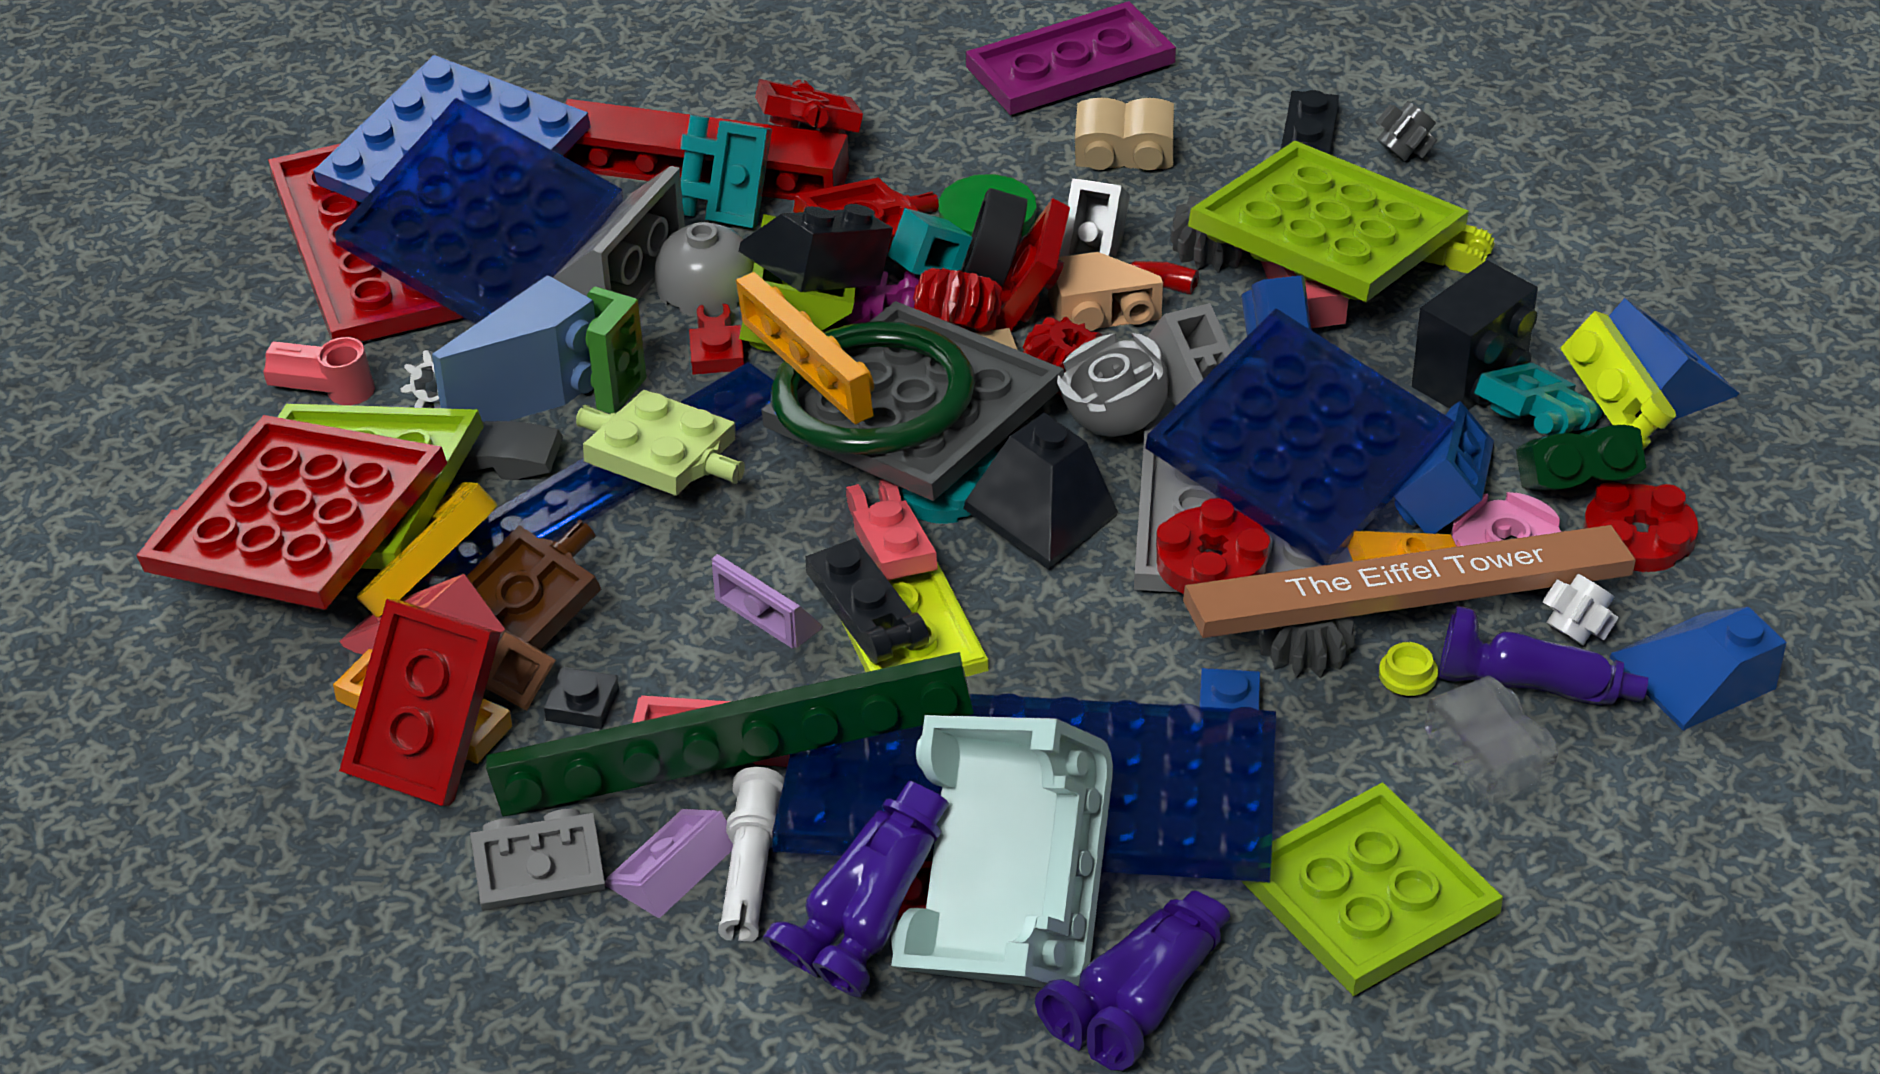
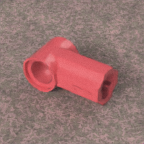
(334, 368)

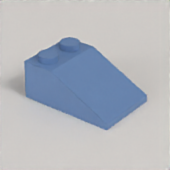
(520, 356)

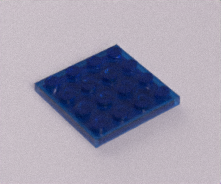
(477, 213)
(1299, 436)

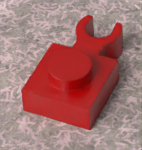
(715, 343)

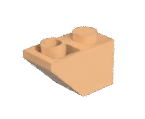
(1105, 292)

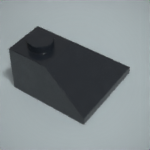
(1043, 492)

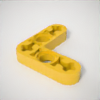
(451, 523)

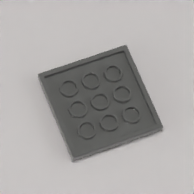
(909, 384)

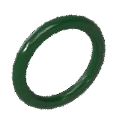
(884, 439)

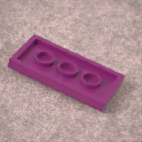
(1070, 57)

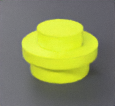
(1408, 669)

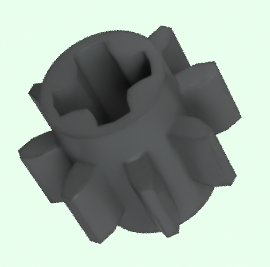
(1406, 131)

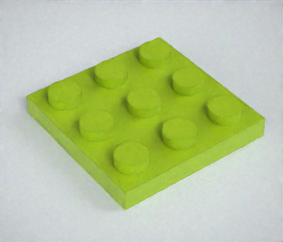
(1372, 888)

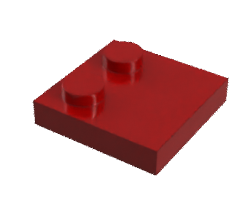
(1034, 266)

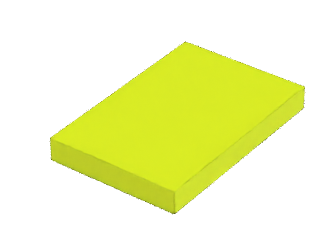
(945, 621)

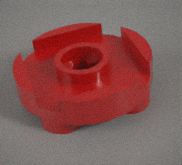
(1670, 521)
(1216, 527)

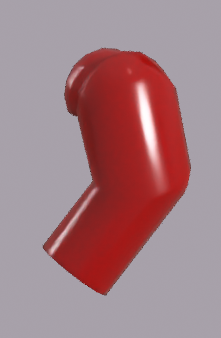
(1173, 276)

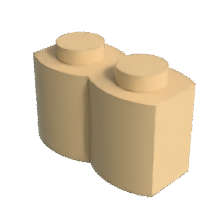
(1124, 134)

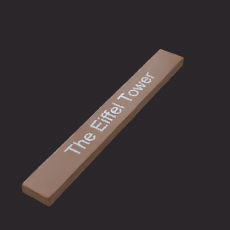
(1405, 581)

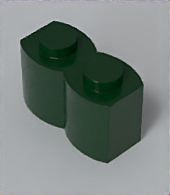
(1586, 457)

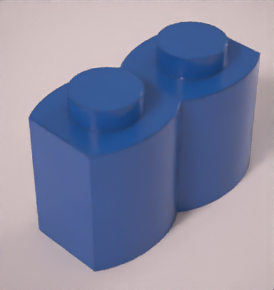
(1283, 293)

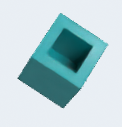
(928, 243)

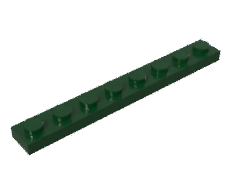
(728, 734)

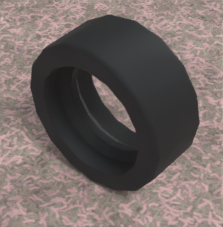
(996, 235)

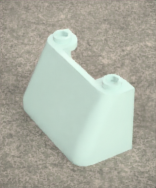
(1014, 851)

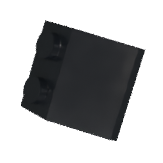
(822, 248)

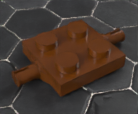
(536, 582)

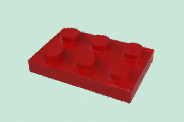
(419, 702)

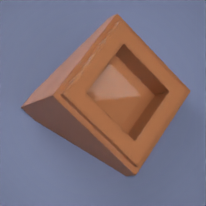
(518, 670)

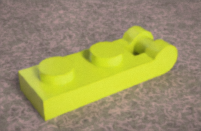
(1617, 377)

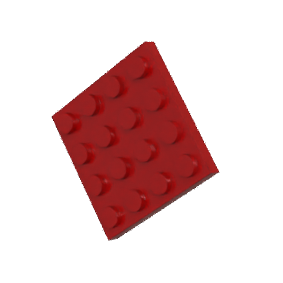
(293, 511)

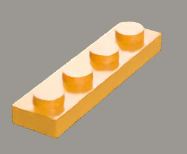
(806, 347)

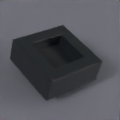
(581, 698)

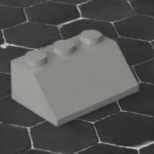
(627, 245)

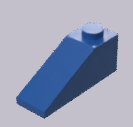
(1450, 477)

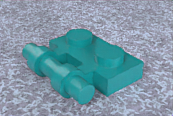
(736, 175)
(1541, 394)

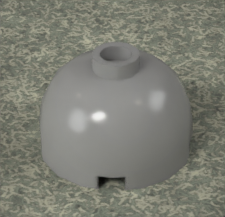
(701, 268)
(1115, 384)

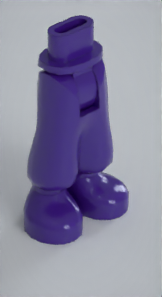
(1534, 664)
(862, 893)
(1134, 982)

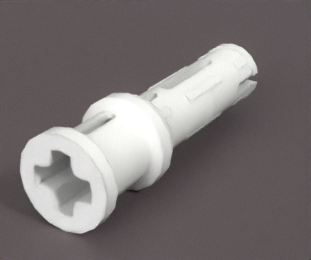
(751, 834)

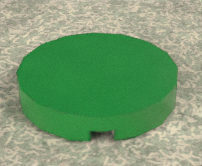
(963, 199)

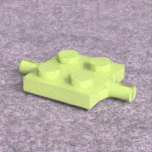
(660, 442)

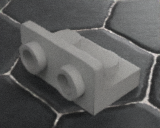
(537, 859)

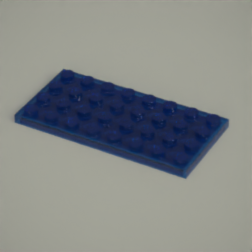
(1183, 796)

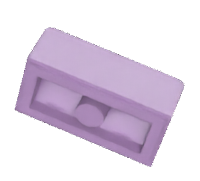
(762, 604)
(672, 860)

